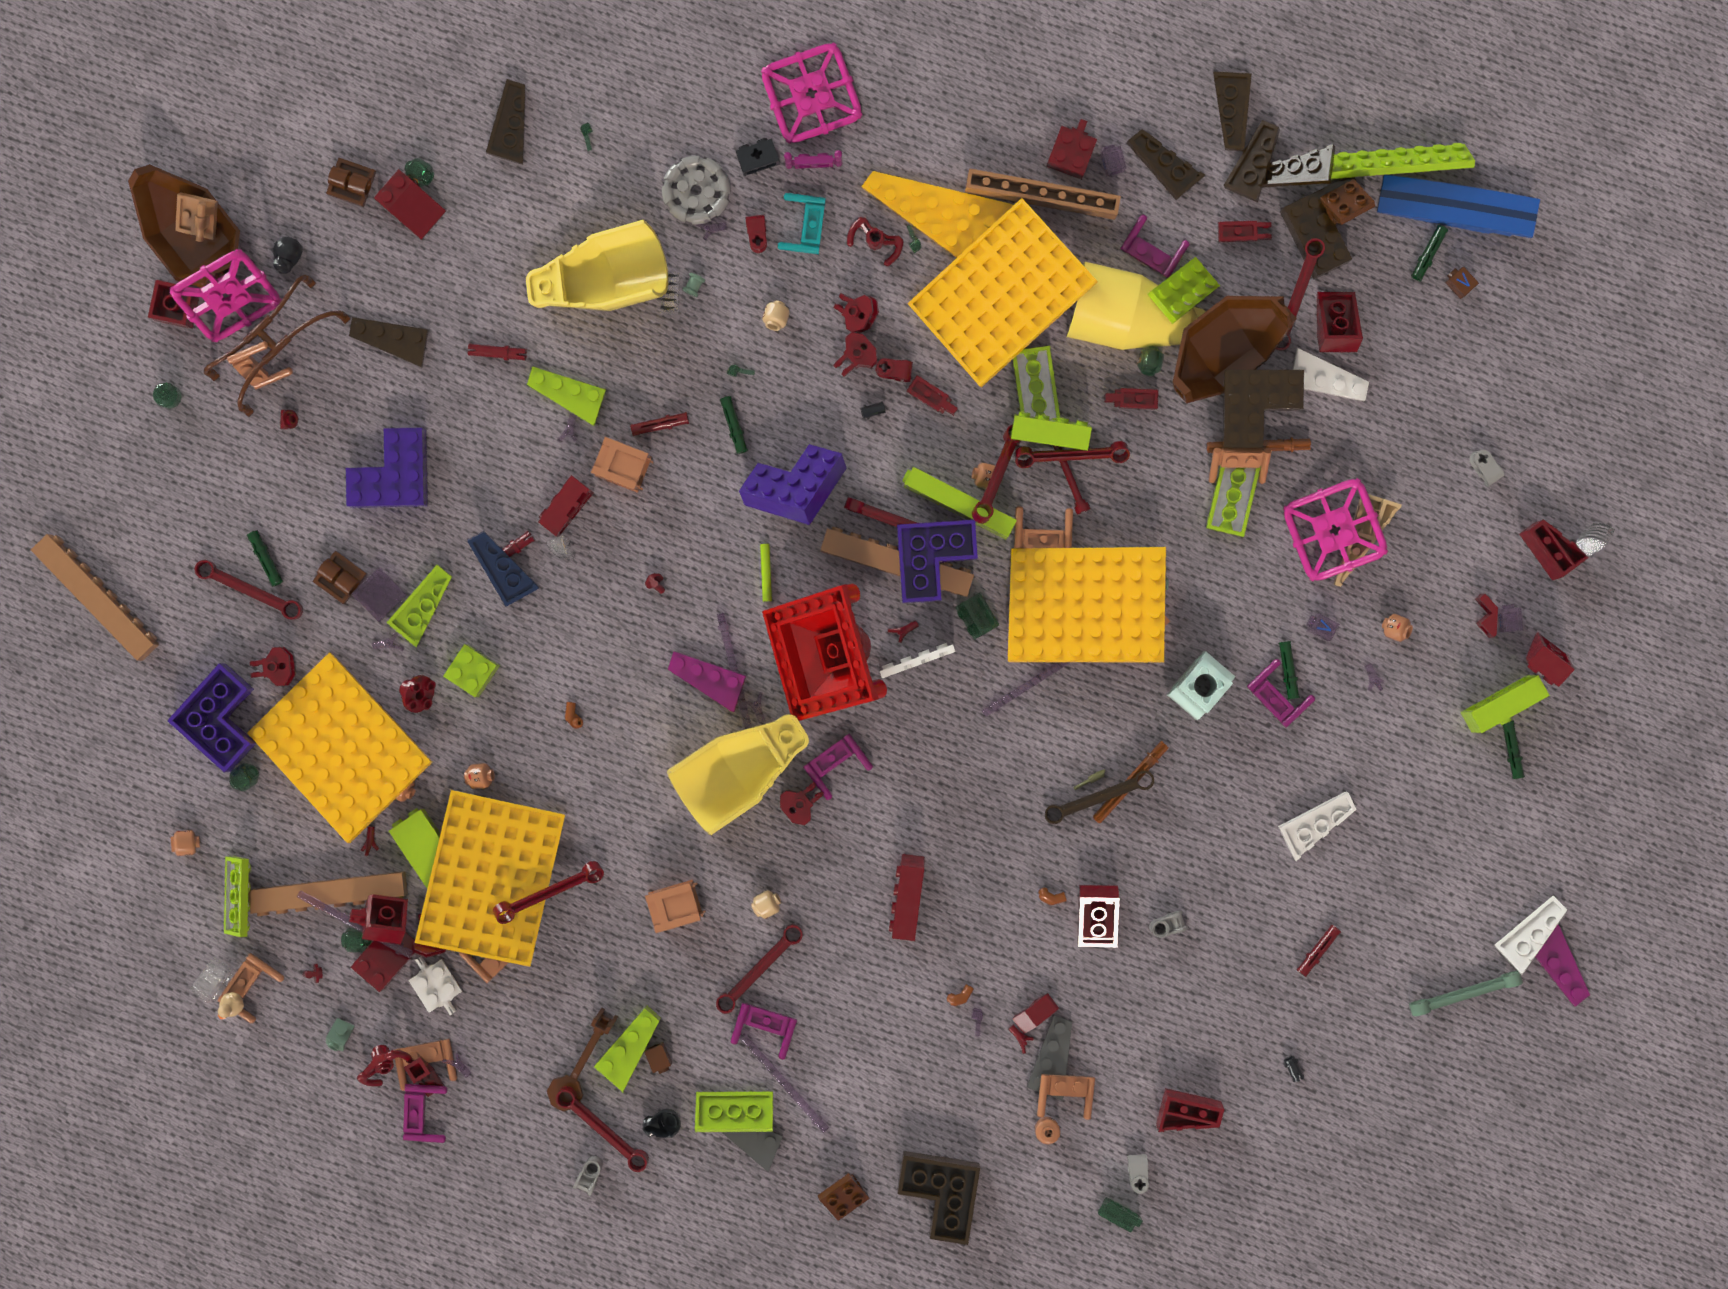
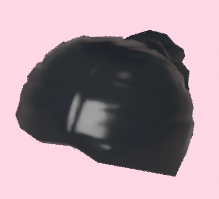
(286, 254)
(653, 1126)

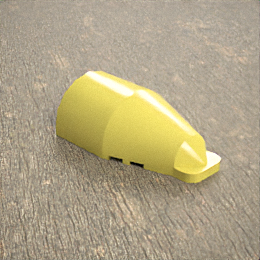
(604, 271)
(1122, 314)
(736, 770)

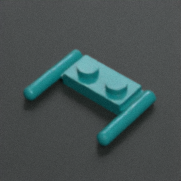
(811, 225)

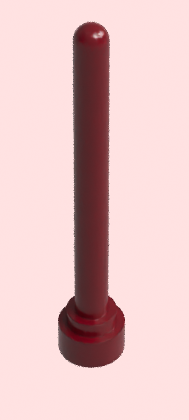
(1081, 504)

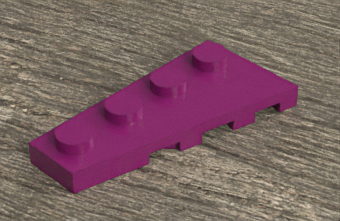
(714, 681)
(1562, 968)

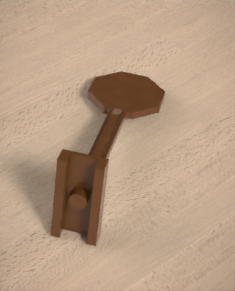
(601, 1025)

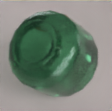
(419, 172)
(1150, 361)
(170, 400)
(244, 777)
(353, 941)

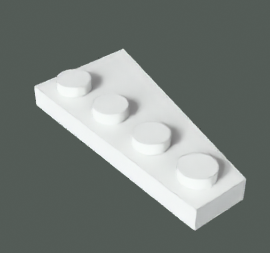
(1329, 379)
(924, 656)
(1309, 827)
(1529, 936)

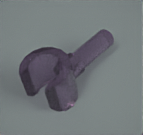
(977, 1014)

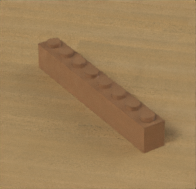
(1042, 194)
(887, 559)
(95, 597)
(329, 892)

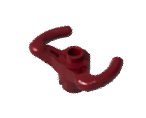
(872, 233)
(381, 1063)

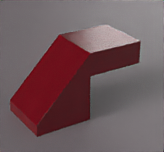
(1488, 623)
(1035, 1013)
(423, 1073)

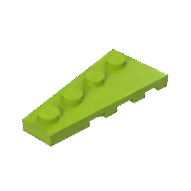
(571, 394)
(420, 606)

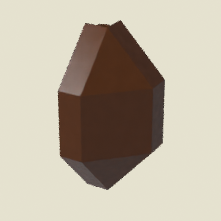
(156, 206)
(1228, 336)

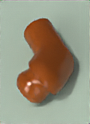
(571, 717)
(1051, 899)
(961, 998)

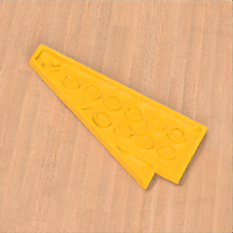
(940, 213)

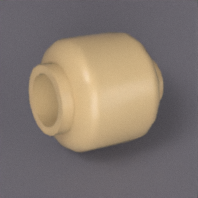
(775, 315)
(766, 904)

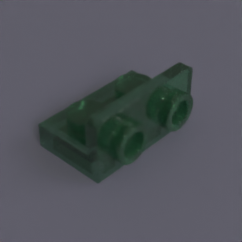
(977, 616)
(1119, 1215)

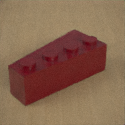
(908, 897)

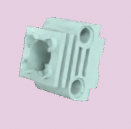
(1184, 692)

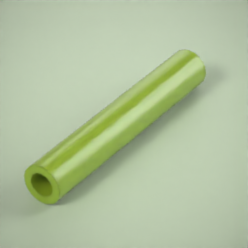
(766, 572)

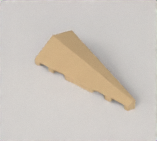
(1386, 510)

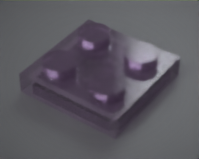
(379, 594)

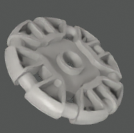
(698, 178)

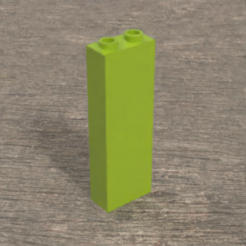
(956, 501)
(418, 841)

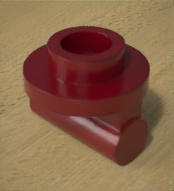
(288, 419)
(653, 581)
(317, 973)

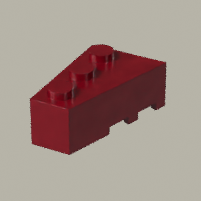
(565, 506)
(1552, 549)
(1187, 1111)

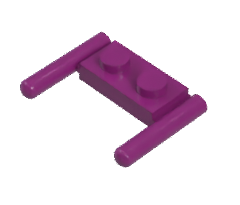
(822, 160)
(1150, 254)
(1273, 700)
(833, 757)
(766, 1021)
(415, 1112)

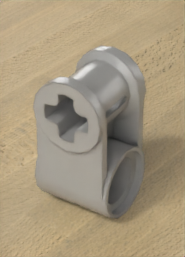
(1488, 468)
(1172, 924)
(1138, 1170)
(587, 1177)

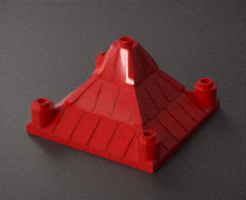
(822, 653)

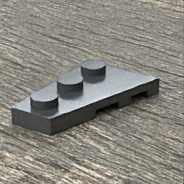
(758, 1145)

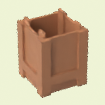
(621, 464)
(674, 906)

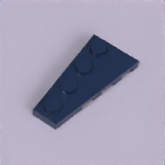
(502, 571)

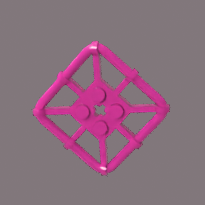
(800, 87)
(226, 284)
(1347, 535)

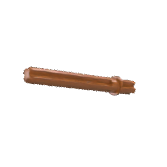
(1275, 445)
(1147, 763)

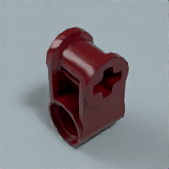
(756, 230)
(897, 370)

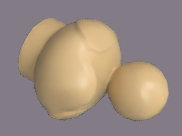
(230, 1005)

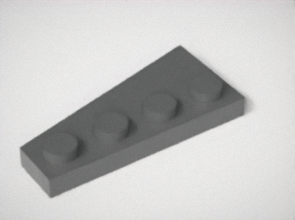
(1053, 1053)

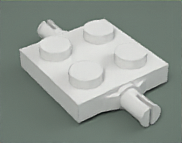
(435, 985)

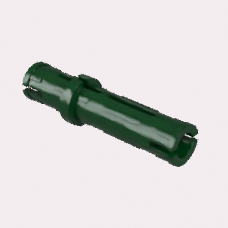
(1426, 259)
(736, 433)
(264, 557)
(1289, 670)
(1513, 750)

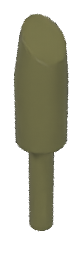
(1091, 779)

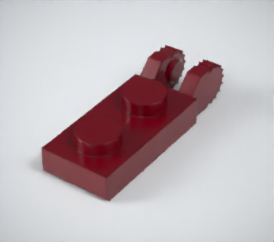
(1242, 231)

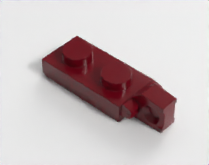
(931, 396)
(1133, 398)

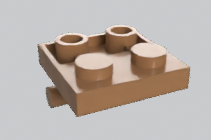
(196, 216)

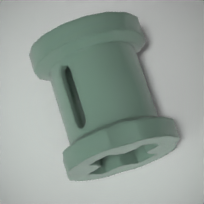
(693, 284)

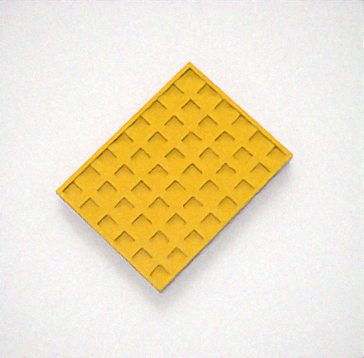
(1002, 292)
(1087, 604)
(339, 747)
(486, 857)

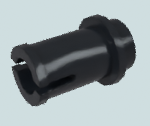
(872, 410)
(1291, 1064)

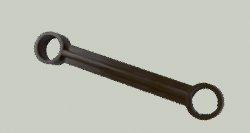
(1099, 797)

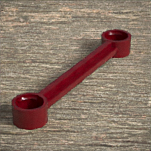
(1302, 283)
(1071, 454)
(996, 478)
(878, 514)
(248, 589)
(548, 892)
(764, 963)
(602, 1129)

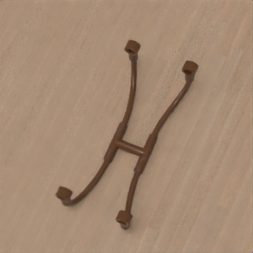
(275, 347)

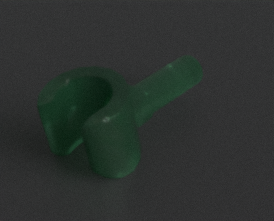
(586, 129)
(915, 245)
(733, 371)

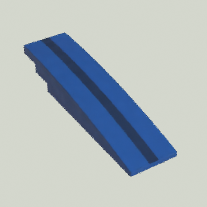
(1459, 206)

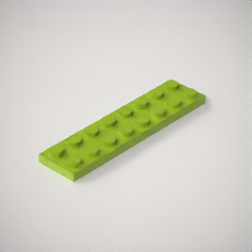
(1402, 161)

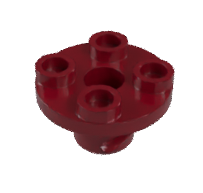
(417, 693)

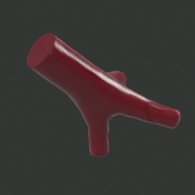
(903, 631)
(369, 841)
(1020, 1037)

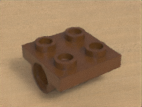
(350, 182)
(1347, 202)
(339, 577)
(843, 1196)

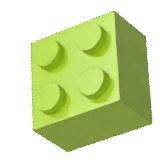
(471, 670)

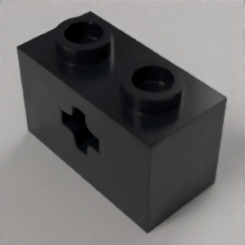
(750, 164)

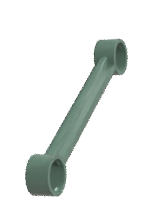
(1425, 1006)

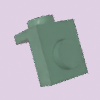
(339, 1035)

